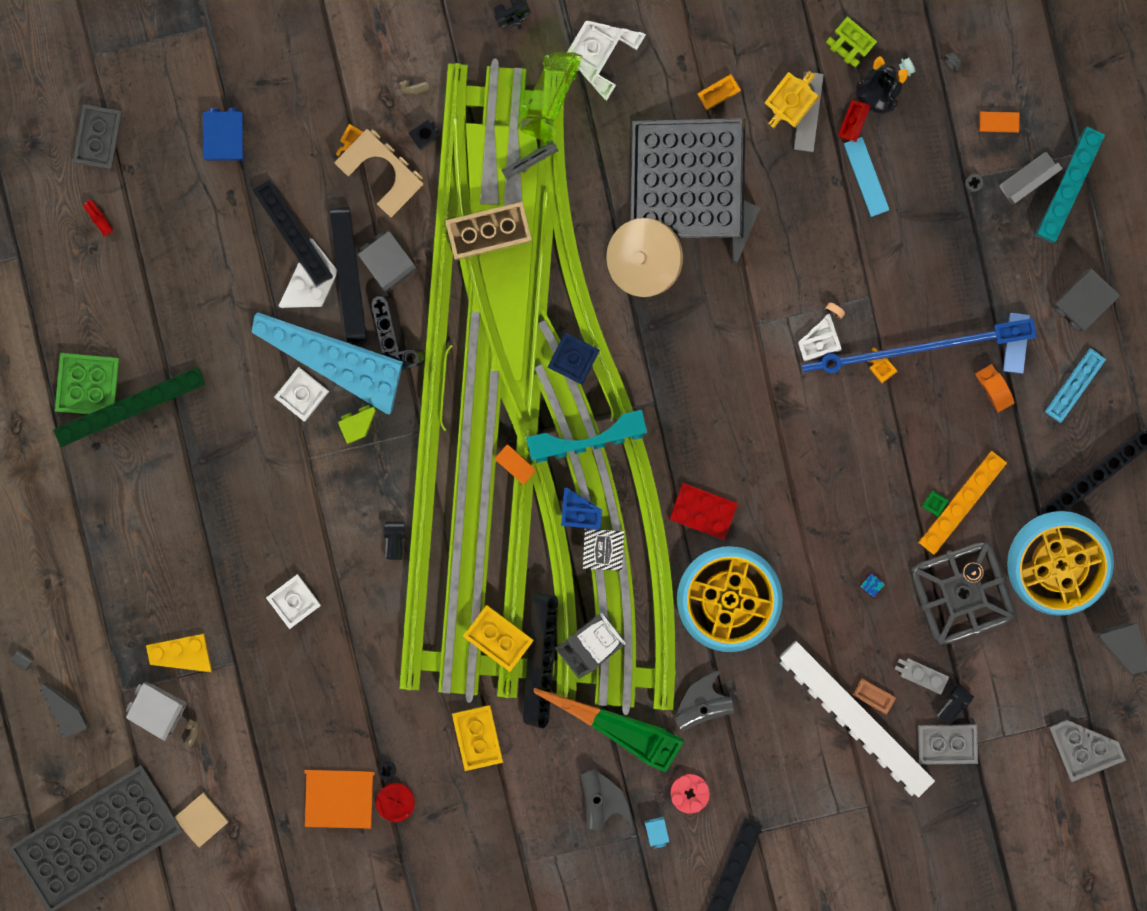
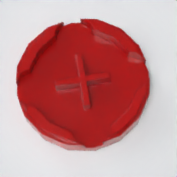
(395, 802)

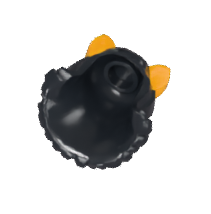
(881, 87)

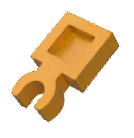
(349, 137)
(882, 368)

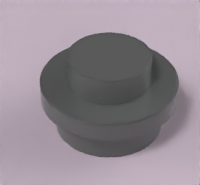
(952, 61)

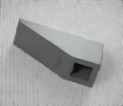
(69, 715)

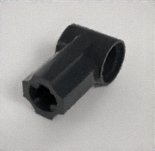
(394, 534)
(957, 701)

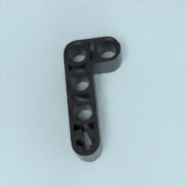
(393, 332)

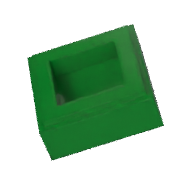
(934, 503)

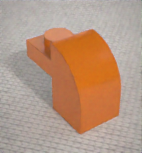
(995, 388)

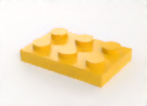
(498, 638)
(477, 737)

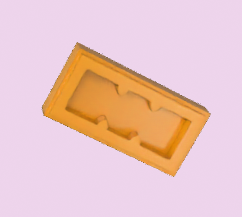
(718, 92)

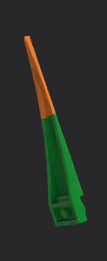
(645, 741)

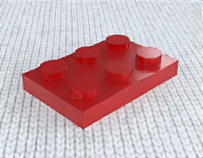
(703, 511)

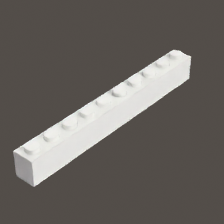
(857, 719)

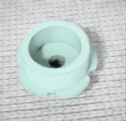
(908, 65)

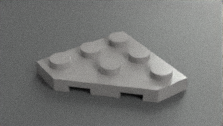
(1084, 750)

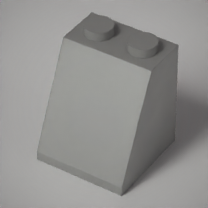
(155, 710)

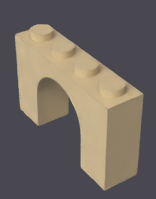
(405, 182)

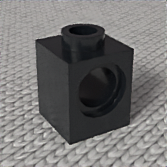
(423, 143)

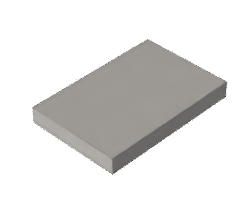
(947, 744)

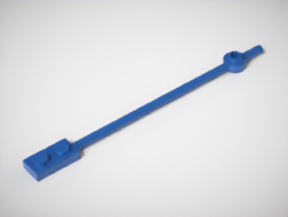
(1003, 334)

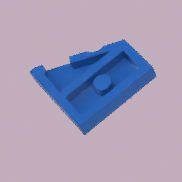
(579, 512)

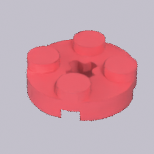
(684, 784)

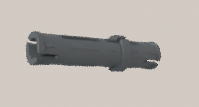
(529, 160)

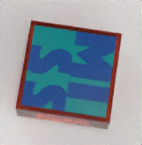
(872, 585)

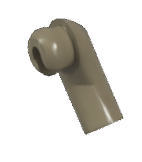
(413, 89)
(193, 727)

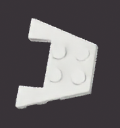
(596, 44)

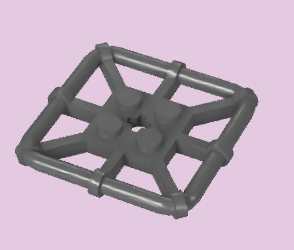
(956, 604)

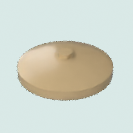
(644, 257)

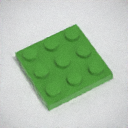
(86, 383)

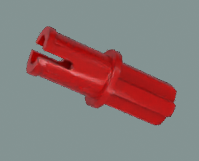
(98, 218)

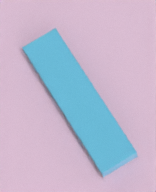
(866, 177)
(1075, 385)

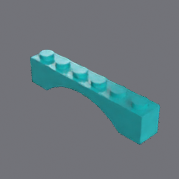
(1070, 185)
(545, 445)

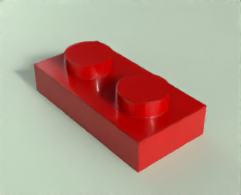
(854, 121)

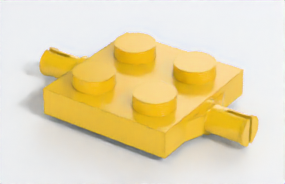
(791, 99)

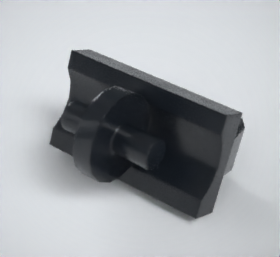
(513, 15)

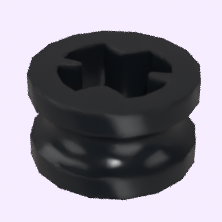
(381, 769)

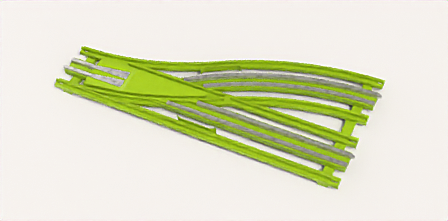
(508, 359)

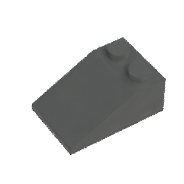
(737, 244)

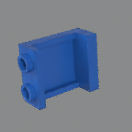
(223, 135)

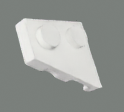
(820, 341)

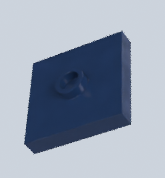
(573, 358)

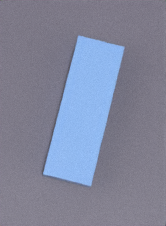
(1016, 350)

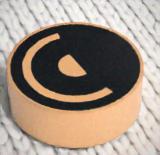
(835, 310)
(973, 572)

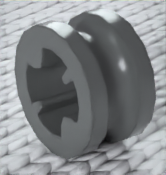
(979, 186)

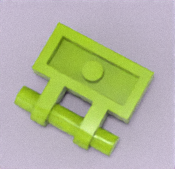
(853, 36)

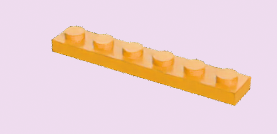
(962, 502)

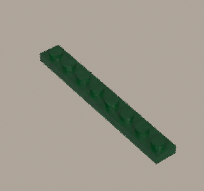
(129, 407)

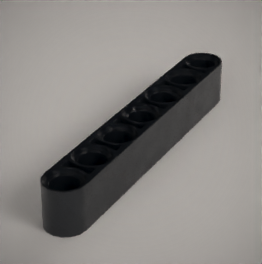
(348, 274)
(1102, 465)
(540, 659)

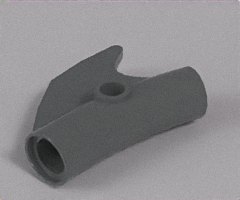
(702, 695)
(611, 799)

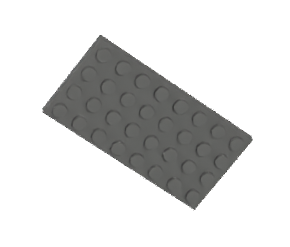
(95, 839)

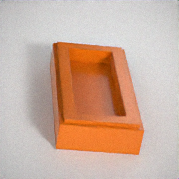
(999, 122)
(515, 464)

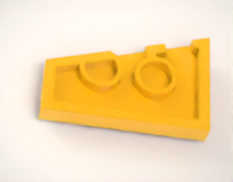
(181, 653)

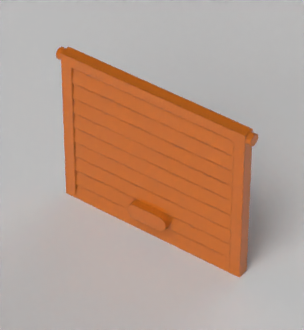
(338, 799)

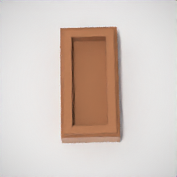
(874, 696)

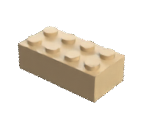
(488, 231)

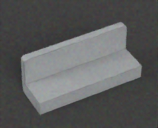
(1029, 178)

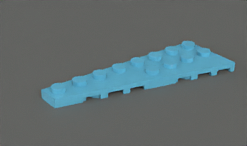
(352, 367)

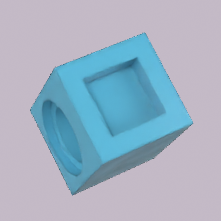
(657, 832)

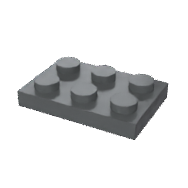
(97, 136)

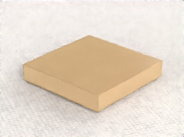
(201, 819)

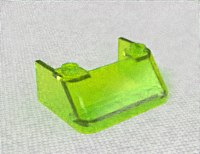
(549, 94)

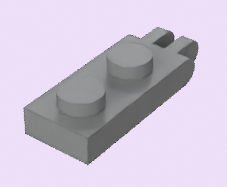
(922, 675)

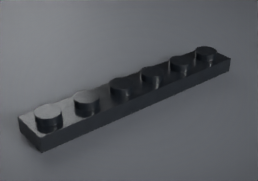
(292, 233)
(735, 866)

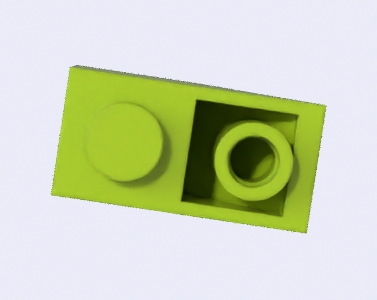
(357, 426)

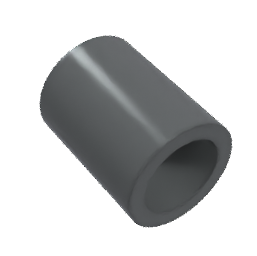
(22, 660)

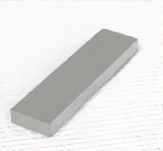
(807, 126)

